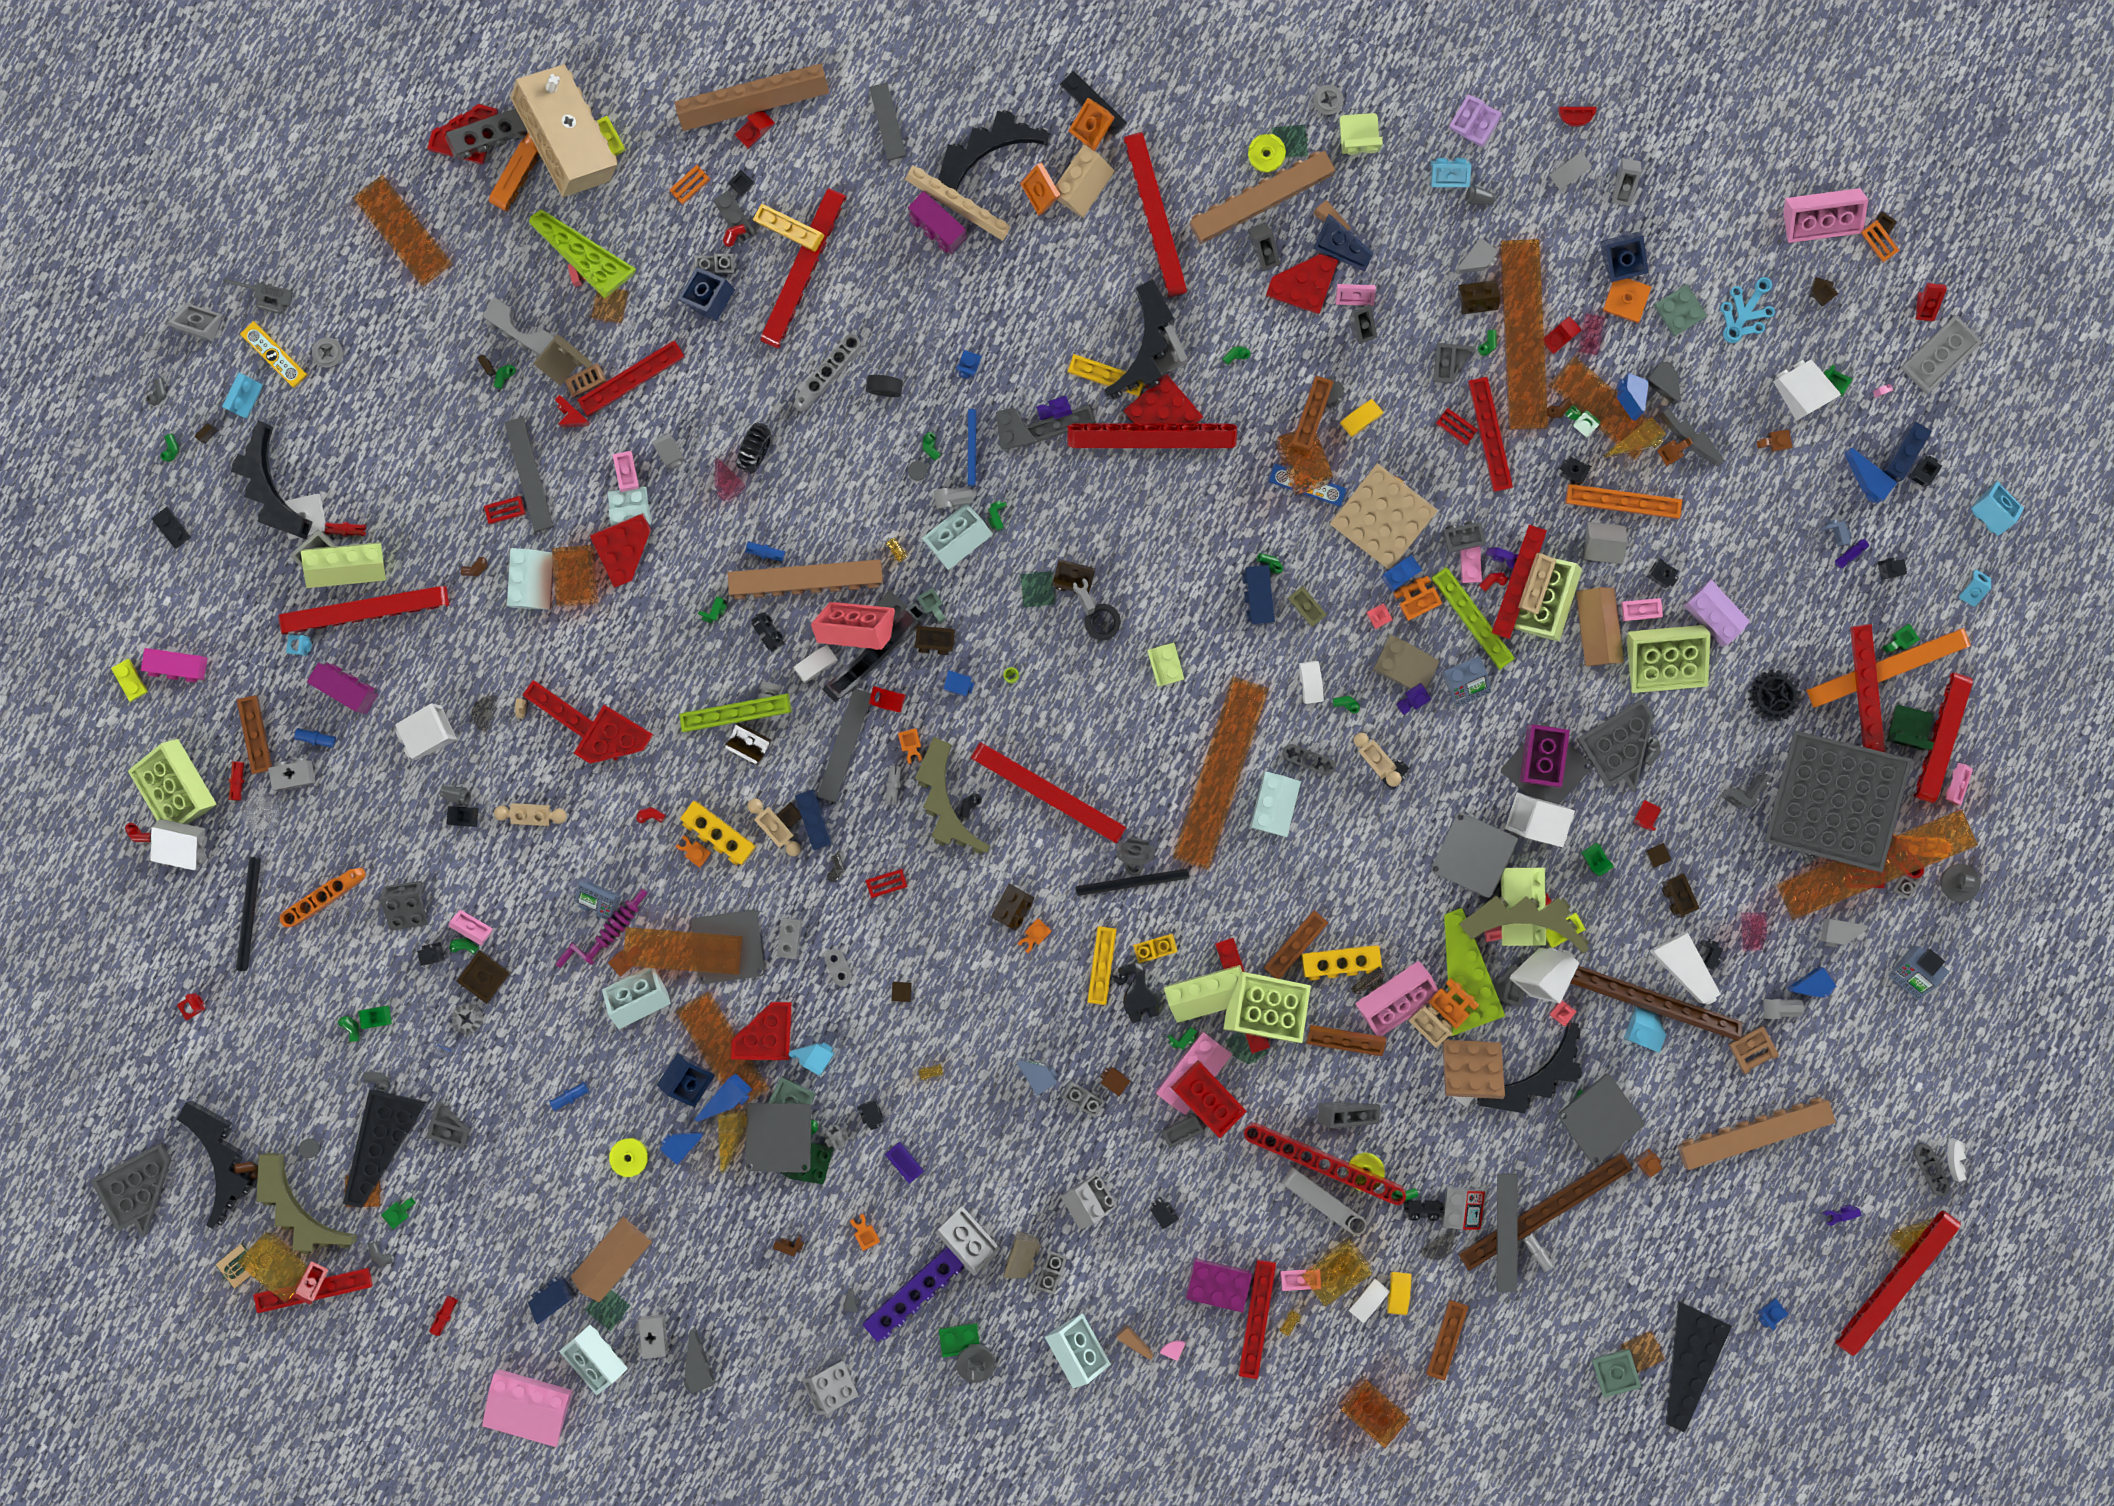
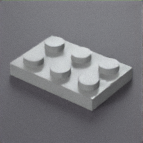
(967, 1240)

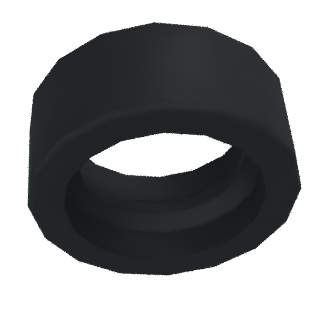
(884, 385)
(1103, 636)

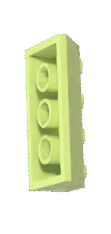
(343, 565)
(1516, 885)
(1202, 994)

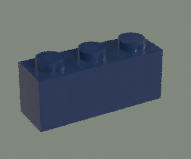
(1906, 451)
(1258, 595)
(813, 819)

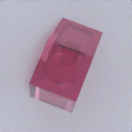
(726, 482)
(1753, 930)

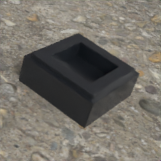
(741, 183)
(1930, 962)

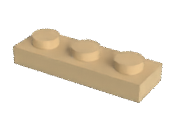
(1537, 583)

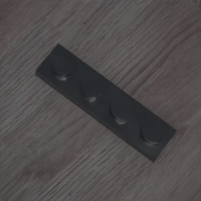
(1080, 91)

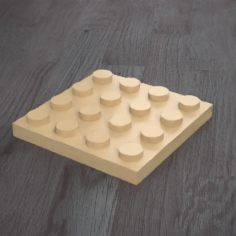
(1383, 516)

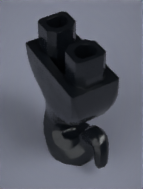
(1137, 995)

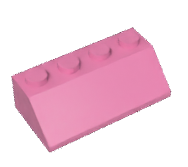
(1825, 215)
(1397, 999)
(1205, 1050)

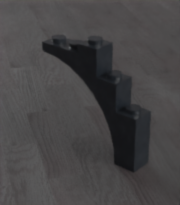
(981, 142)
(1153, 346)
(261, 488)
(871, 659)
(1542, 1082)
(211, 1131)

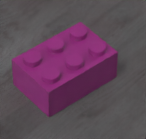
(936, 223)
(343, 687)
(1544, 756)
(1218, 1285)

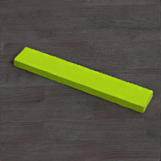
(1472, 618)
(735, 713)

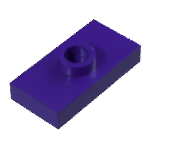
(904, 1162)

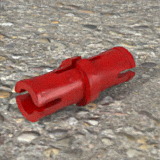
(345, 529)
(236, 781)
(443, 1315)

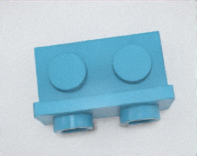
(1450, 173)
(242, 395)

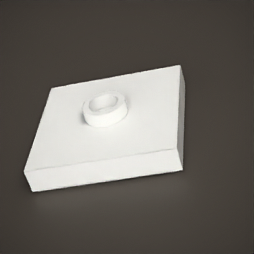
(311, 509)

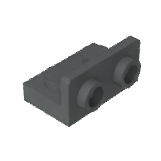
(1464, 537)

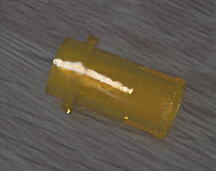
(896, 550)
(930, 1072)
(1290, 1322)

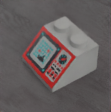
(1463, 1208)

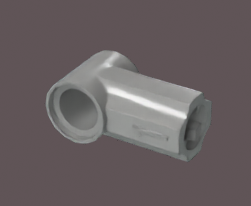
(952, 497)
(1782, 1008)

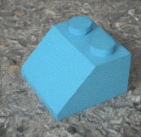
(1997, 509)

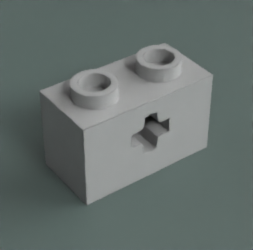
(280, 774)
(789, 938)
(656, 1325)

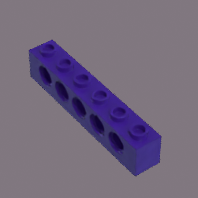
(882, 1331)

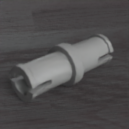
(893, 784)
(1538, 1252)

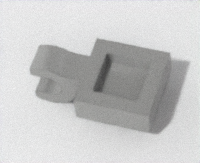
(1087, 602)

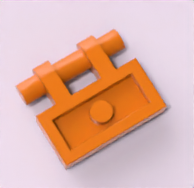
(1420, 603)
(1449, 1007)

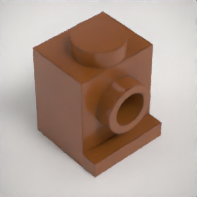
(1648, 1163)

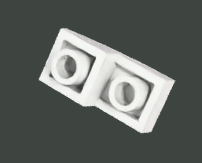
(815, 663)
(1311, 682)
(1955, 1154)
(1369, 1300)

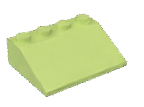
(1555, 604)
(1668, 658)
(171, 784)
(1268, 1008)

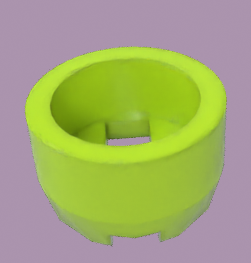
(1010, 672)

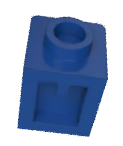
(968, 364)
(1771, 1314)

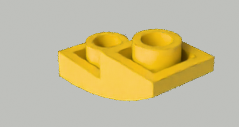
(1361, 417)
(1155, 948)
(1399, 1293)

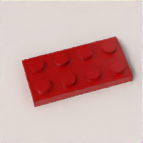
(1208, 1099)

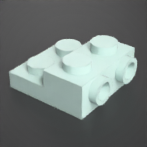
(628, 504)

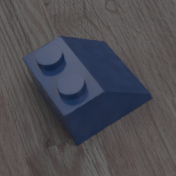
(1624, 256)
(706, 293)
(685, 1080)
(551, 1299)

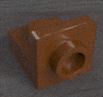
(785, 1246)

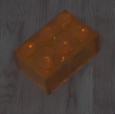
(1304, 469)
(575, 576)
(1373, 1411)

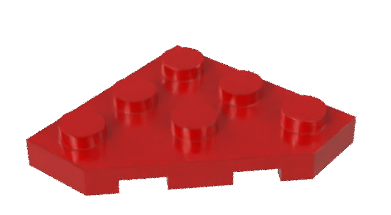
(438, 143)
(1304, 283)
(1163, 405)
(622, 547)
(612, 737)
(765, 1035)

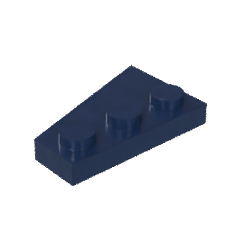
(1342, 245)

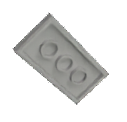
(1941, 354)

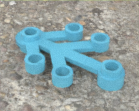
(1745, 313)

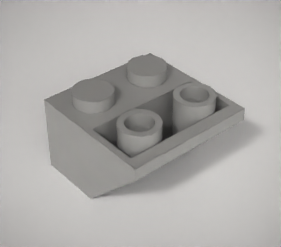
(1088, 1201)

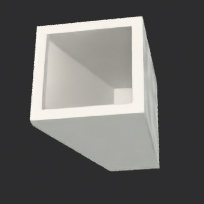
(1805, 388)
(425, 731)
(1539, 820)
(1546, 974)

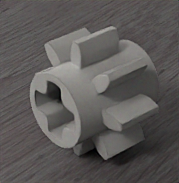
(836, 1136)

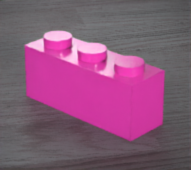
(174, 665)

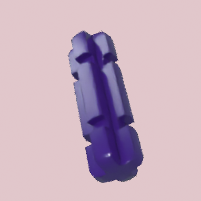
(1852, 553)

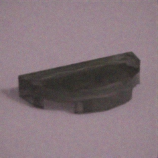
(482, 712)
(1370, 982)
(1439, 1247)

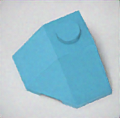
(1646, 1029)
(814, 1057)

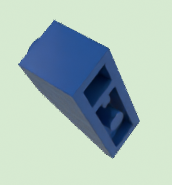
(1870, 478)
(730, 1095)

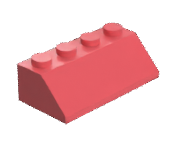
(854, 625)

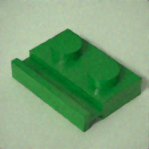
(957, 1338)

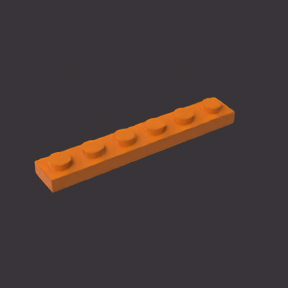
(1623, 501)

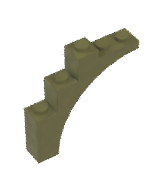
(948, 826)
(1552, 916)
(308, 1232)

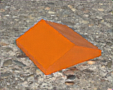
(1091, 124)

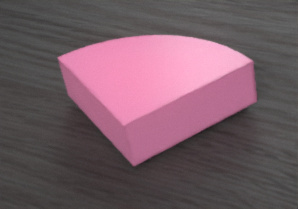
(1883, 390)
(1173, 1349)

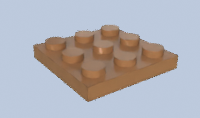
(1473, 1069)

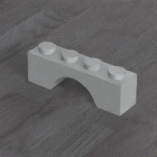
(501, 316)

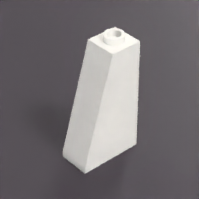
(1686, 965)

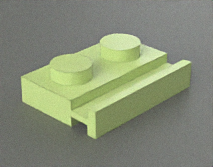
(1165, 664)

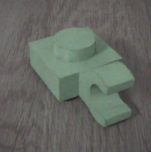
(931, 603)

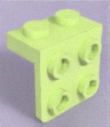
(1360, 134)

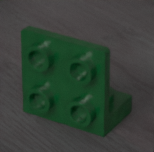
(1911, 728)
(819, 1165)

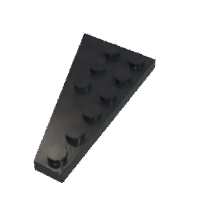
(382, 1132)
(1694, 1355)

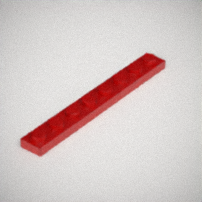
(1867, 687)

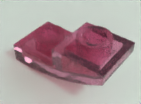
(1591, 334)

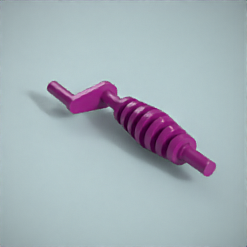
(606, 935)

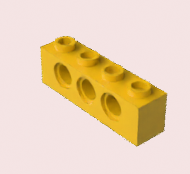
(690, 821)
(1370, 953)

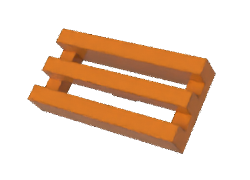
(701, 174)
(1880, 242)

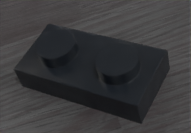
(171, 527)

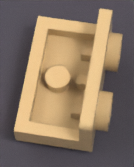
(1430, 1025)

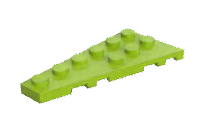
(1468, 969)

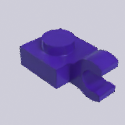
(1057, 408)
(1501, 555)
(1415, 697)
(1846, 1213)

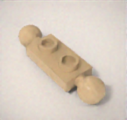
(1377, 759)
(530, 814)
(774, 827)

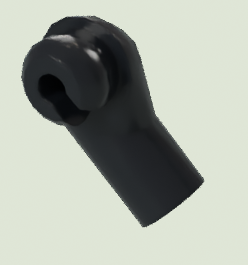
(968, 803)

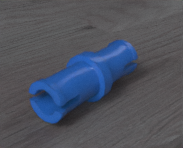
(765, 551)
(315, 738)
(569, 1096)

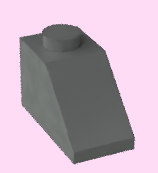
(1264, 246)
(1363, 324)
(1665, 382)

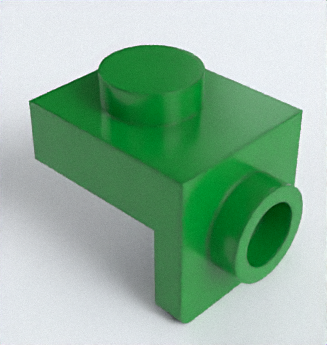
(1839, 380)
(995, 521)
(718, 609)
(1597, 860)
(375, 1017)
(1187, 1038)

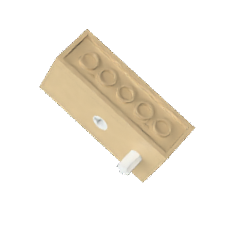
(563, 130)

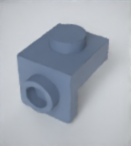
(1841, 532)

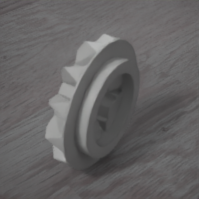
(1332, 92)
(318, 354)
(475, 1017)

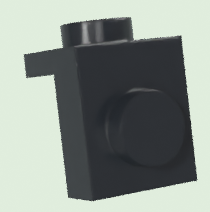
(462, 816)
(1713, 957)

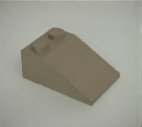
(1405, 663)
(1021, 1255)

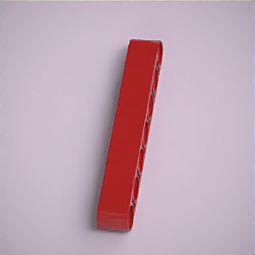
(1944, 737)

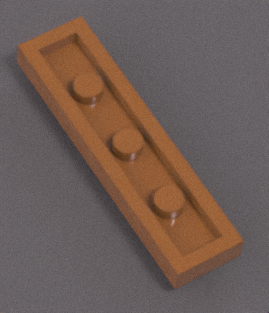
(1312, 413)
(254, 734)
(1295, 945)
(1346, 1040)
(1446, 1339)

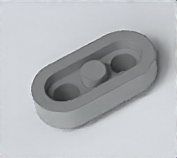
(840, 966)

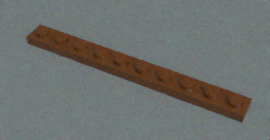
(1657, 1003)
(1550, 1208)

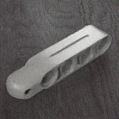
(829, 363)
(1323, 1200)

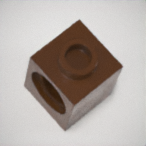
(1114, 1080)

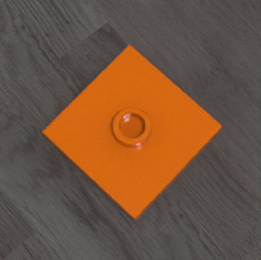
(1040, 189)
(1627, 299)

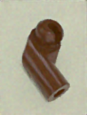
(1559, 411)
(476, 569)
(249, 1167)

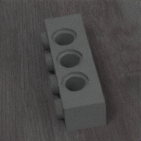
(462, 150)

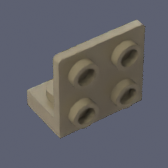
(560, 360)

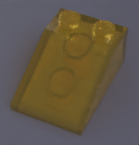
(274, 1265)
(1337, 1272)

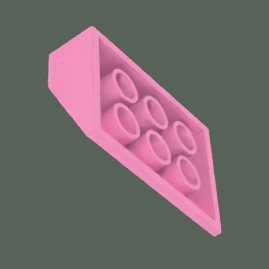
(526, 1407)

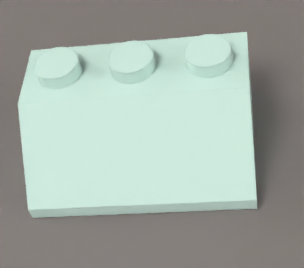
(957, 536)
(530, 579)
(1275, 804)
(635, 997)
(1078, 1351)
(593, 1359)

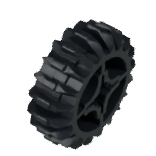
(754, 448)
(1783, 682)

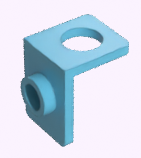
(1976, 589)
(303, 647)

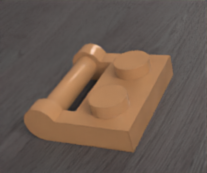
(1750, 1044)

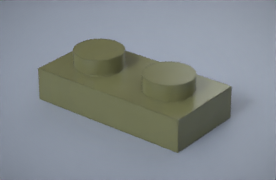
(1307, 606)

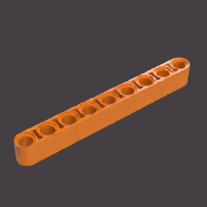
(1892, 666)

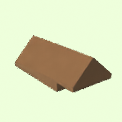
(1599, 626)
(610, 1260)

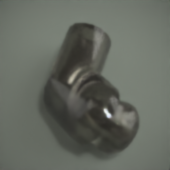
(838, 869)

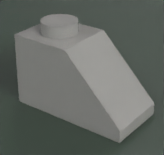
(1626, 181)
(1478, 258)
(668, 451)
(1840, 932)

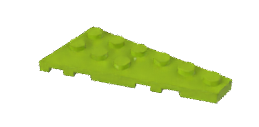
(592, 261)

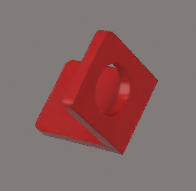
(887, 699)
(1647, 815)
(196, 1004)

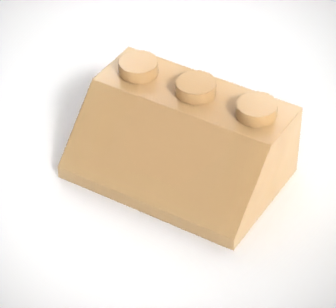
(1083, 181)

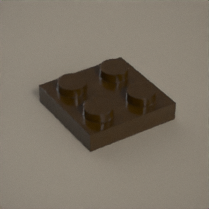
(483, 976)

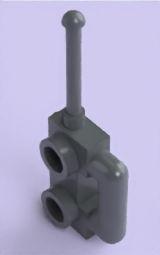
(265, 291)

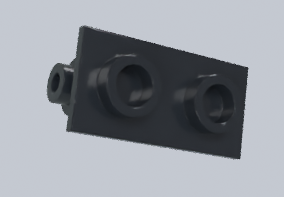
(764, 624)
(1415, 1210)

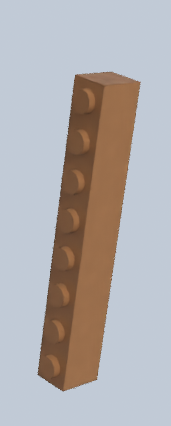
(751, 97)
(1262, 197)
(805, 578)
(1756, 1134)

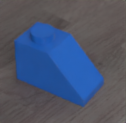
(1633, 395)
(1401, 573)
(958, 684)
(1815, 983)
(680, 1144)

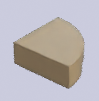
(520, 708)

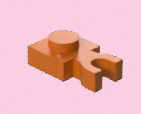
(910, 742)
(695, 852)
(1036, 933)
(866, 1234)

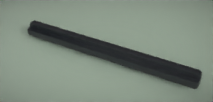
(1132, 882)
(248, 914)

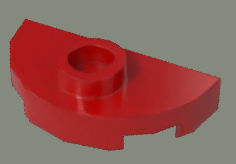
(1576, 115)

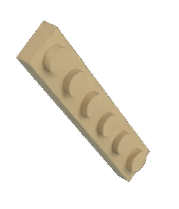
(958, 203)

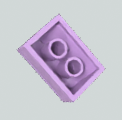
(1717, 613)

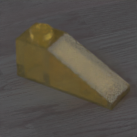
(1640, 439)
(730, 1131)
(1903, 1238)

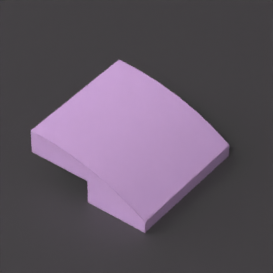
(1467, 116)

